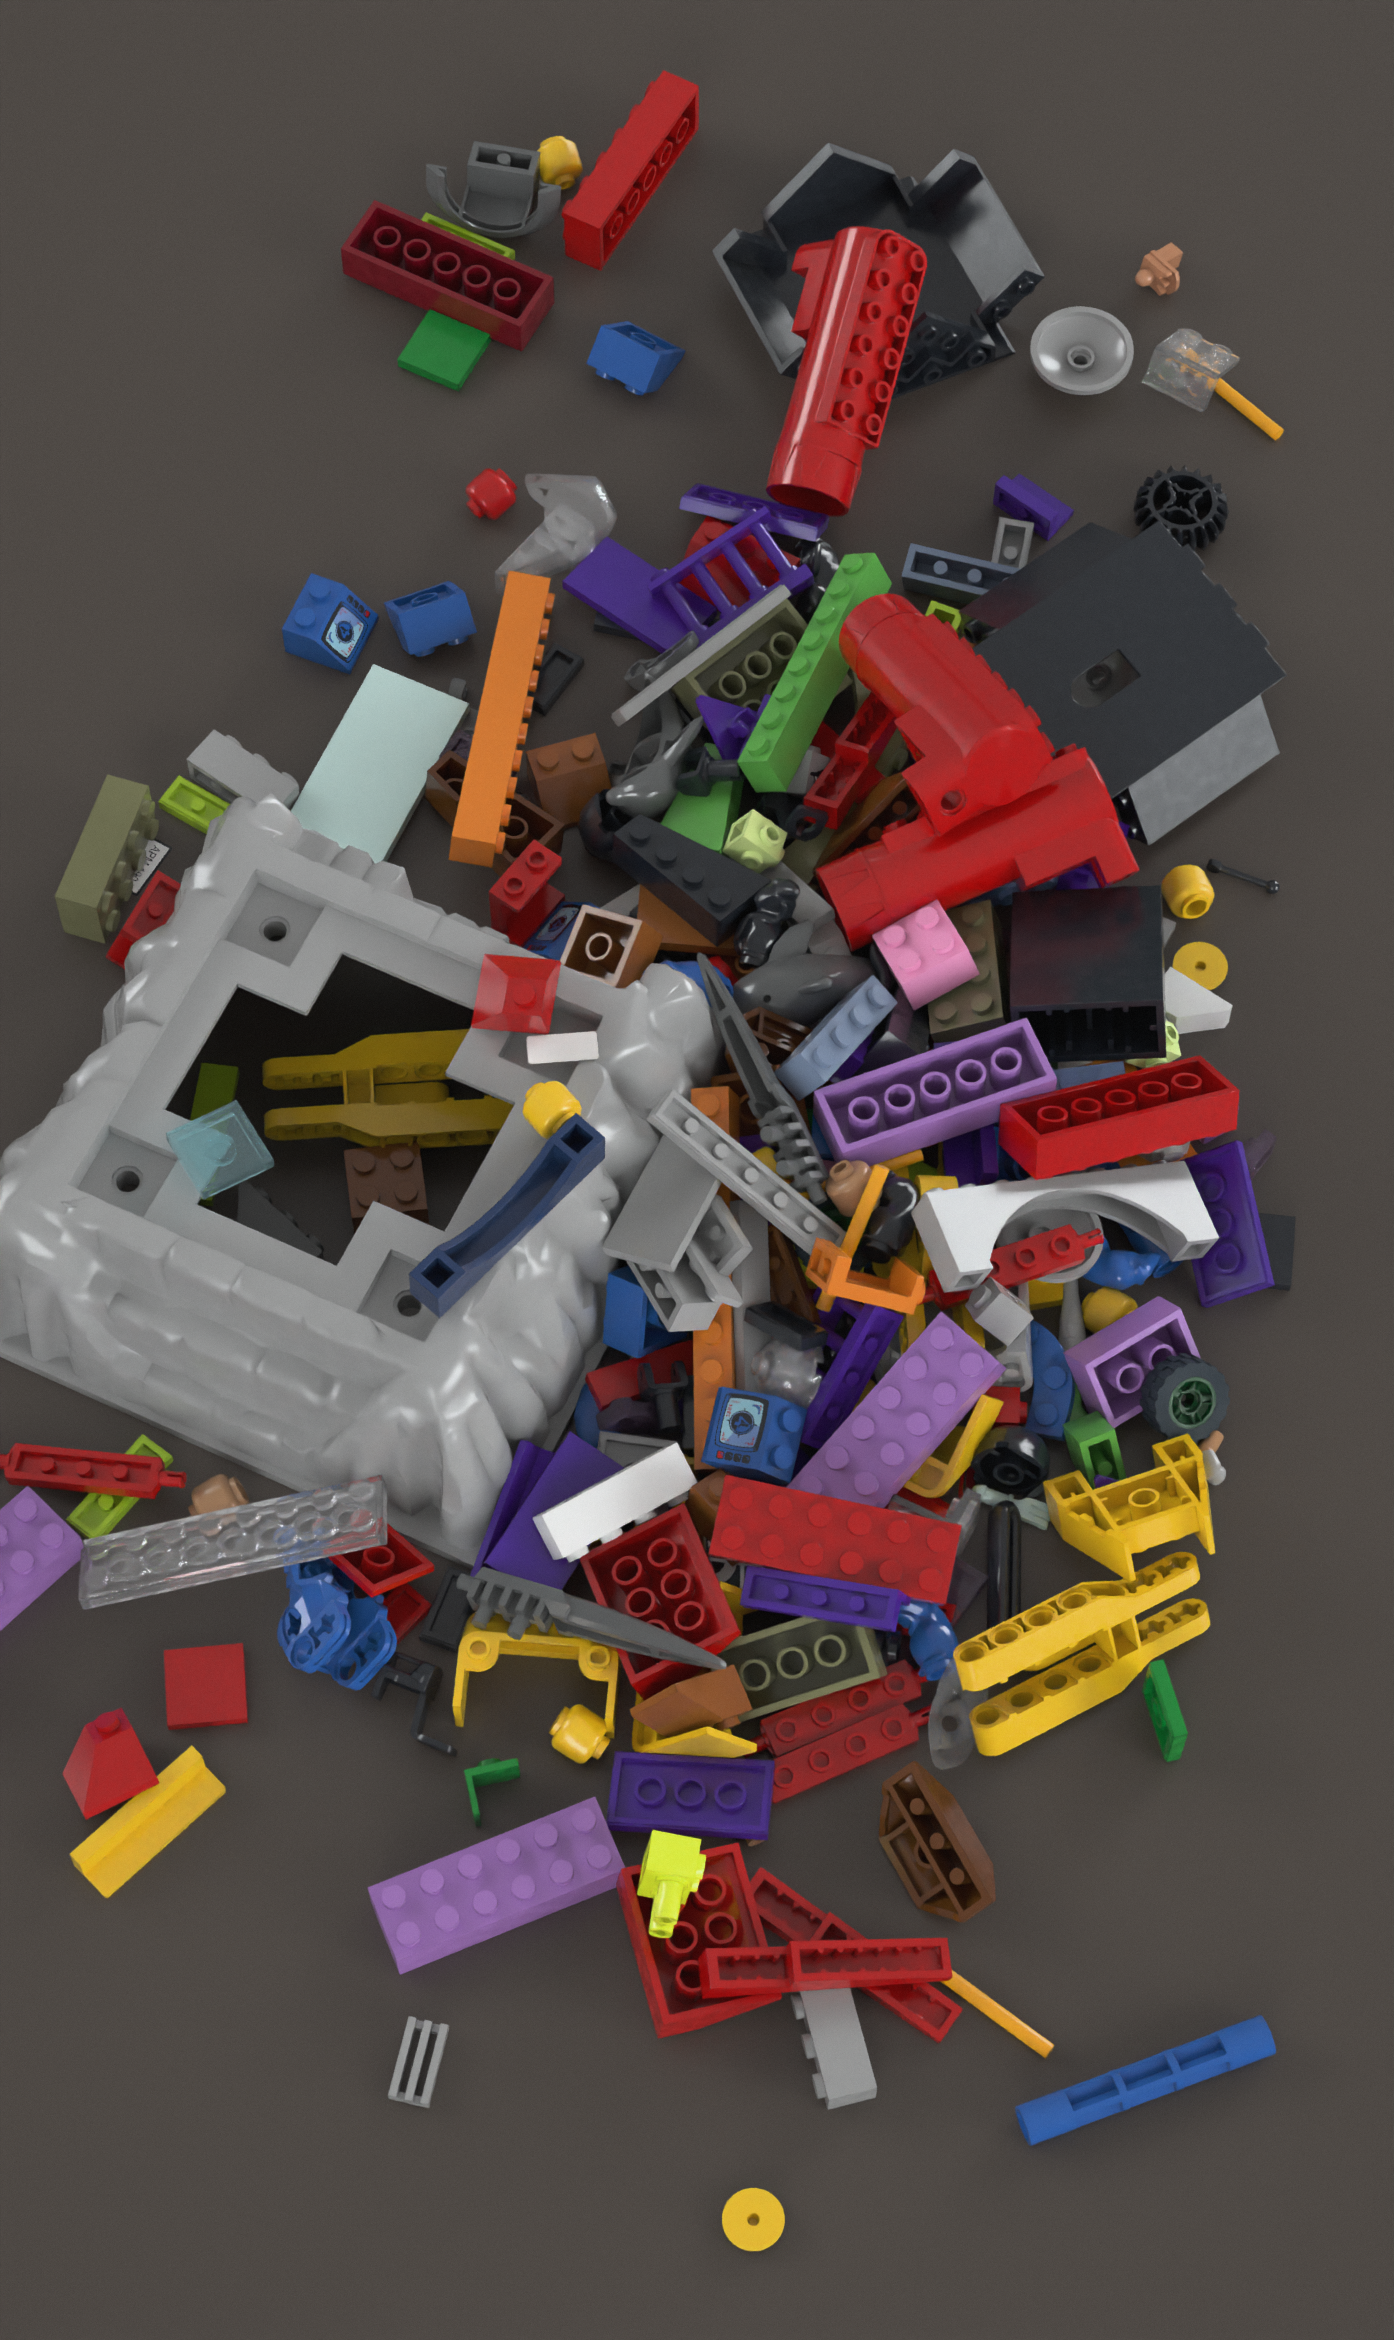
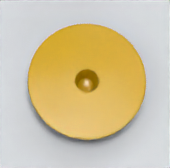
(1202, 964)
(753, 2219)

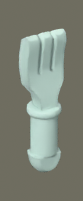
(1030, 1509)

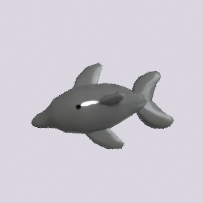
(650, 776)
(801, 983)

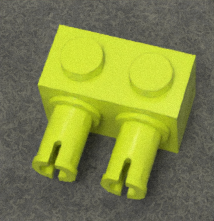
(668, 1875)

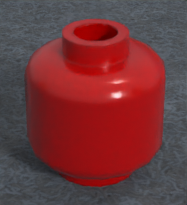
(490, 494)

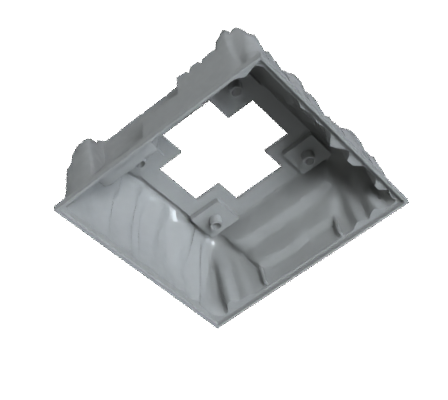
(265, 1345)

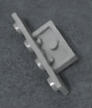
(717, 1251)

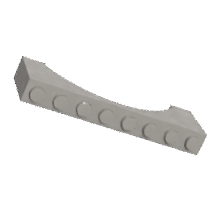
(1150, 1199)

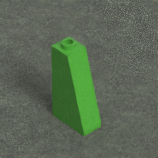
(706, 818)

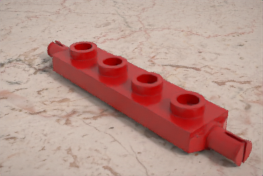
(1023, 1262)
(88, 1471)
(837, 1710)
(846, 1750)

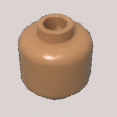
(847, 1185)
(217, 1494)

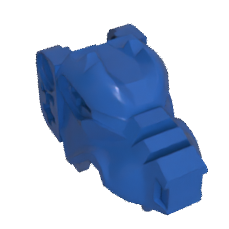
(332, 1628)

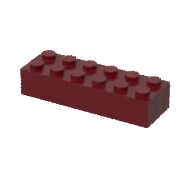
(447, 275)

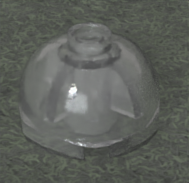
(787, 1372)

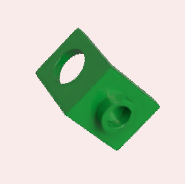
(487, 1773)

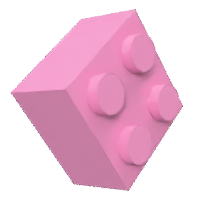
(925, 954)

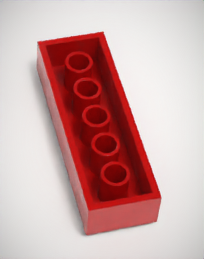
(630, 170)
(1118, 1117)
(834, 1539)

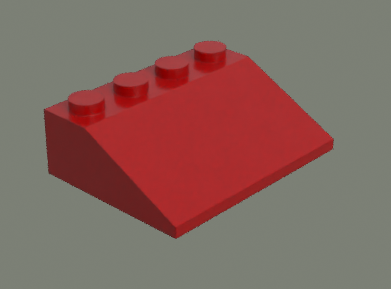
(669, 1582)
(713, 1917)

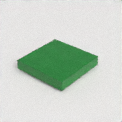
(444, 350)
(1164, 1711)

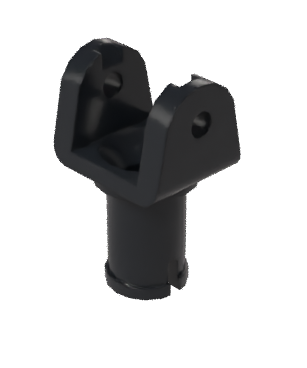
(706, 772)
(664, 1395)

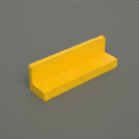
(147, 1823)

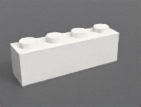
(614, 1502)

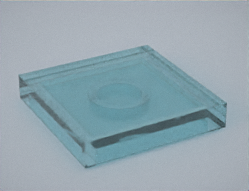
(220, 1149)

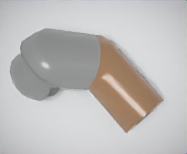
(1214, 1471)

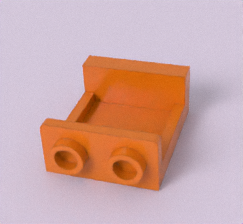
(832, 1273)

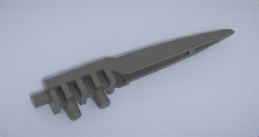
(769, 1101)
(533, 1603)

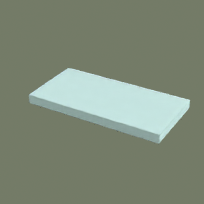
(379, 762)

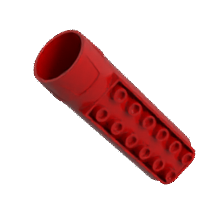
(856, 329)
(956, 717)
(1040, 836)

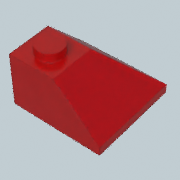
(516, 994)
(385, 1565)
(107, 1764)

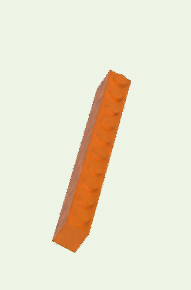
(500, 718)
(714, 1347)

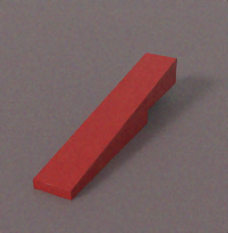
(853, 761)
(799, 1920)
(822, 1966)

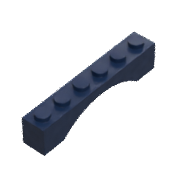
(467, 1257)

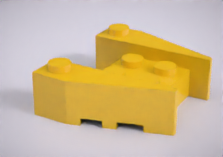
(1136, 1510)

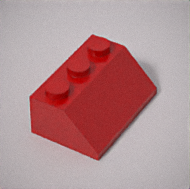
(723, 571)

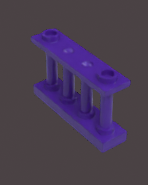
(750, 523)
(852, 1366)

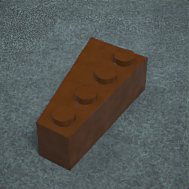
(525, 822)

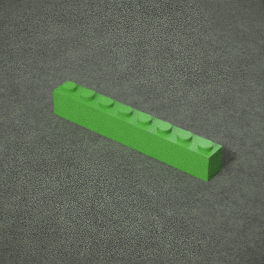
(809, 679)

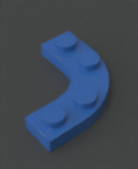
(1053, 1385)

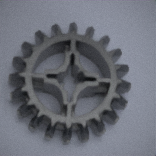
(1184, 498)

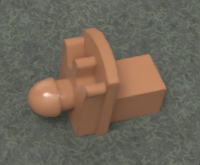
(1160, 271)

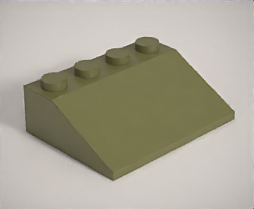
(748, 664)

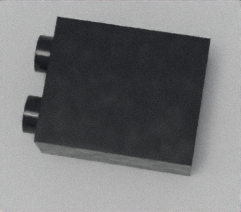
(1090, 971)

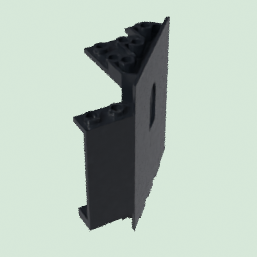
(971, 247)
(1190, 716)

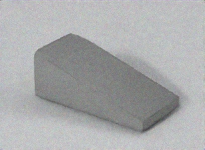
(1012, 542)

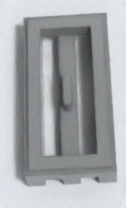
(426, 2027)

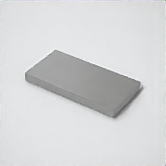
(662, 1209)

